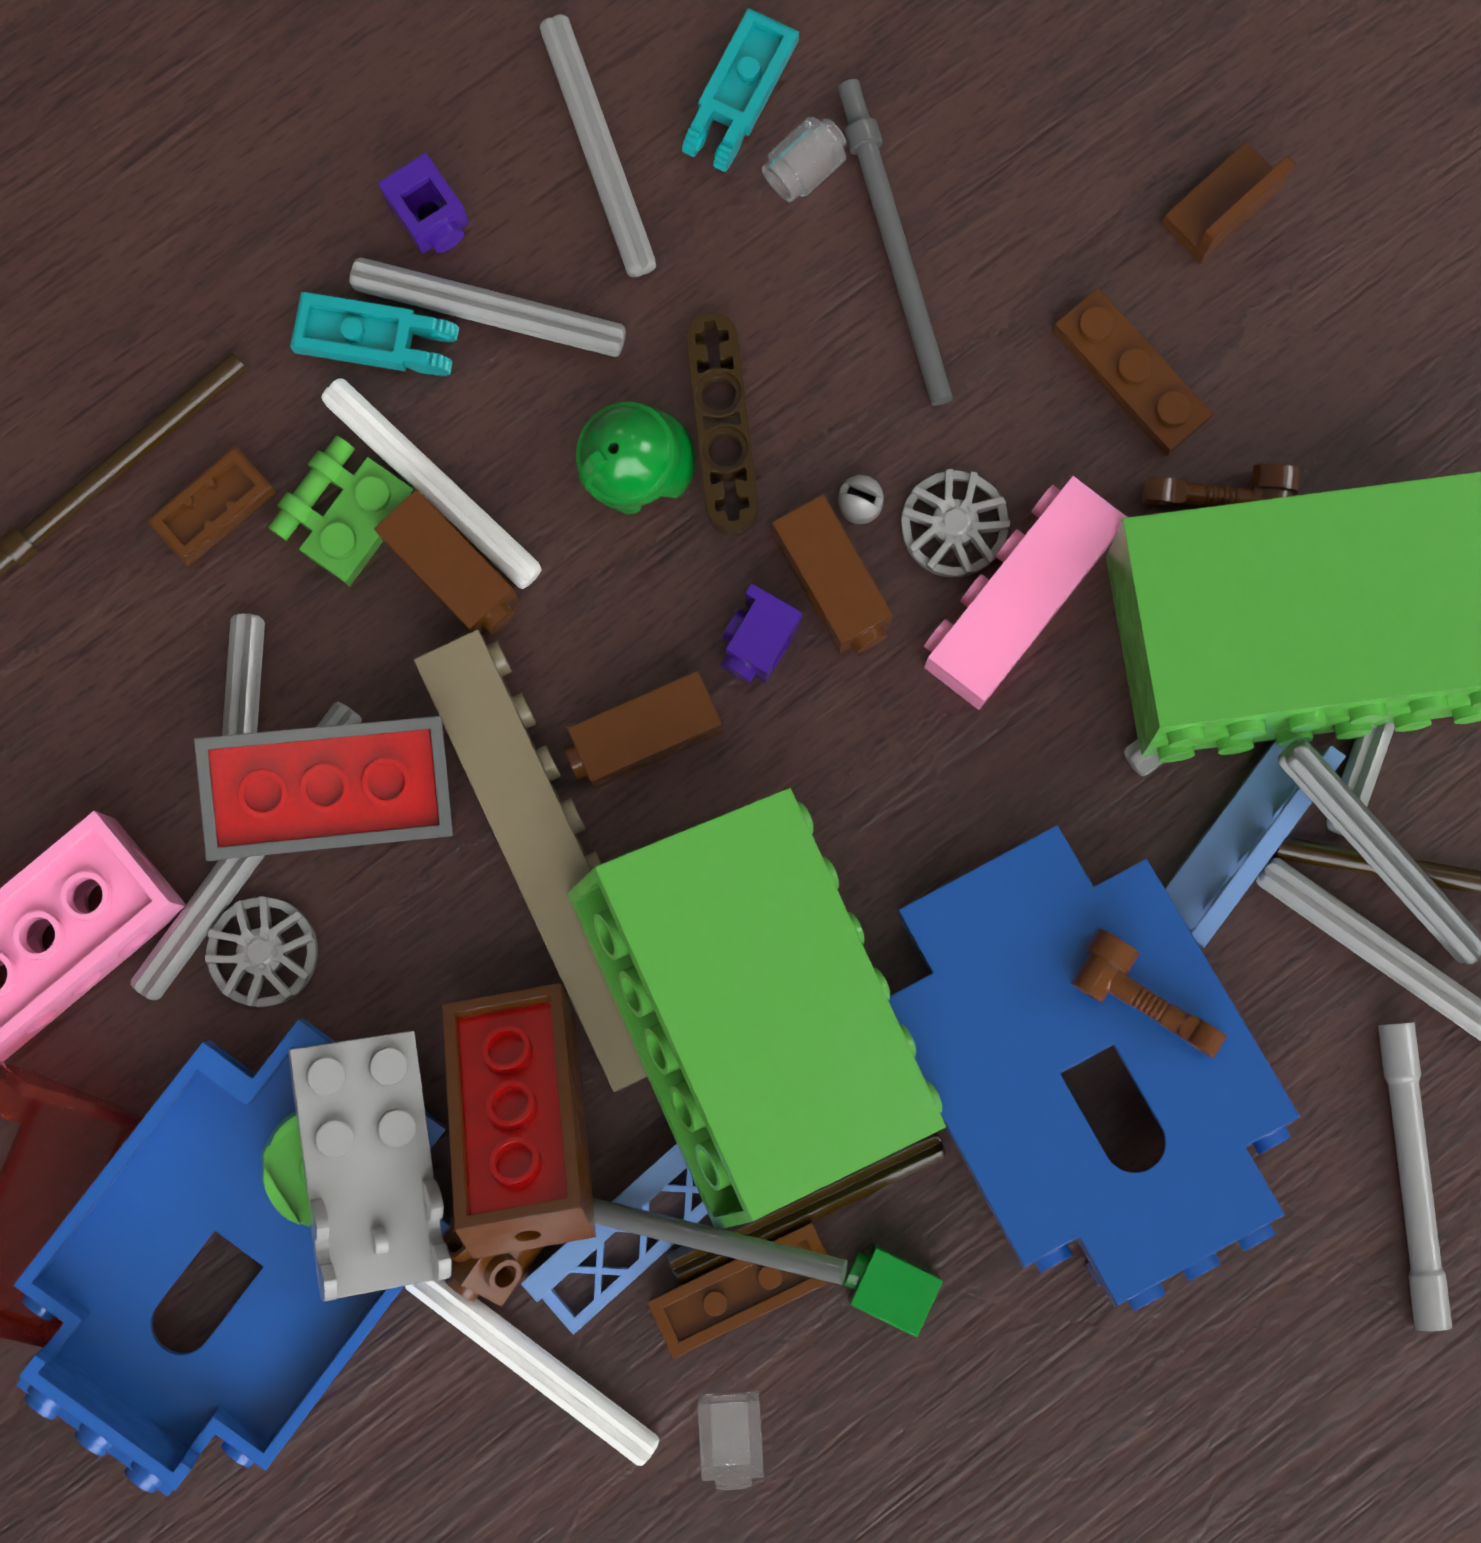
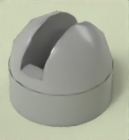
(856, 508)

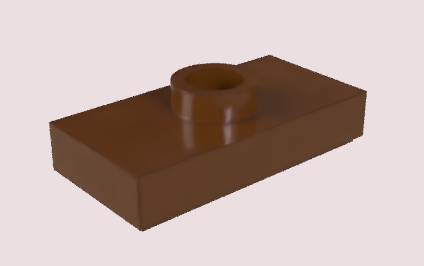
(211, 506)

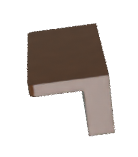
(1225, 200)

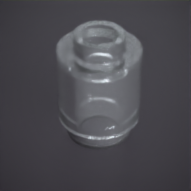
(805, 158)

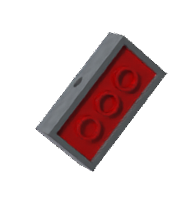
(323, 787)

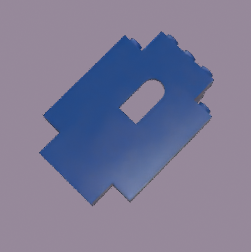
(1005, 1024)
(133, 1235)

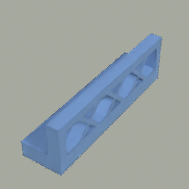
(1239, 844)
(570, 1255)

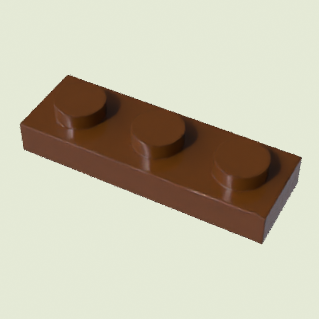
(1132, 372)
(730, 1296)

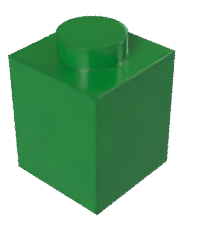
(892, 1288)

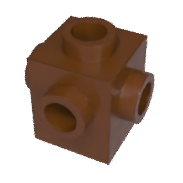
(488, 1276)

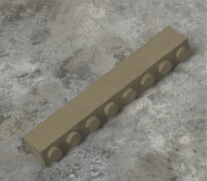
(530, 826)

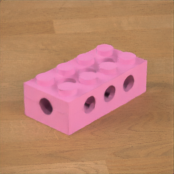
(86, 942)

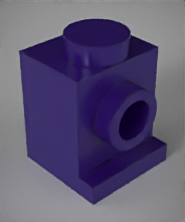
(419, 189)
(760, 636)

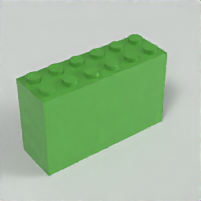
(1301, 616)
(755, 1008)

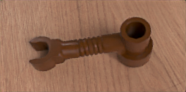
(1268, 482)
(1107, 972)

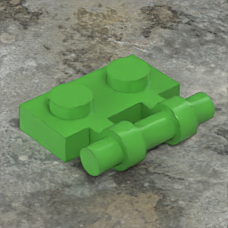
(346, 534)

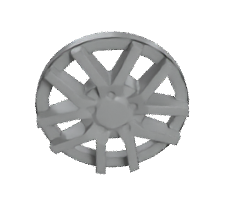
(955, 523)
(261, 952)

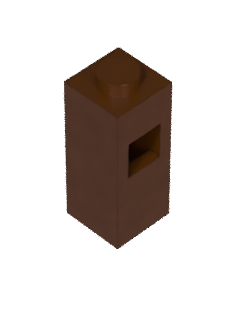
(448, 565)
(832, 576)
(643, 731)

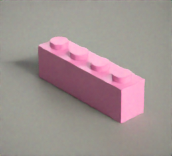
(1024, 592)

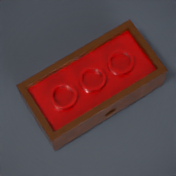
(517, 1122)

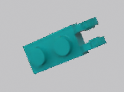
(741, 84)
(369, 334)

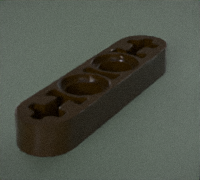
(722, 424)

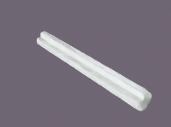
(431, 483)
(540, 1370)

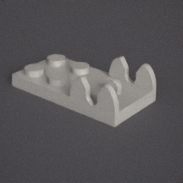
(368, 1165)

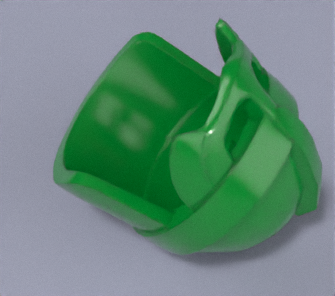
(651, 460)

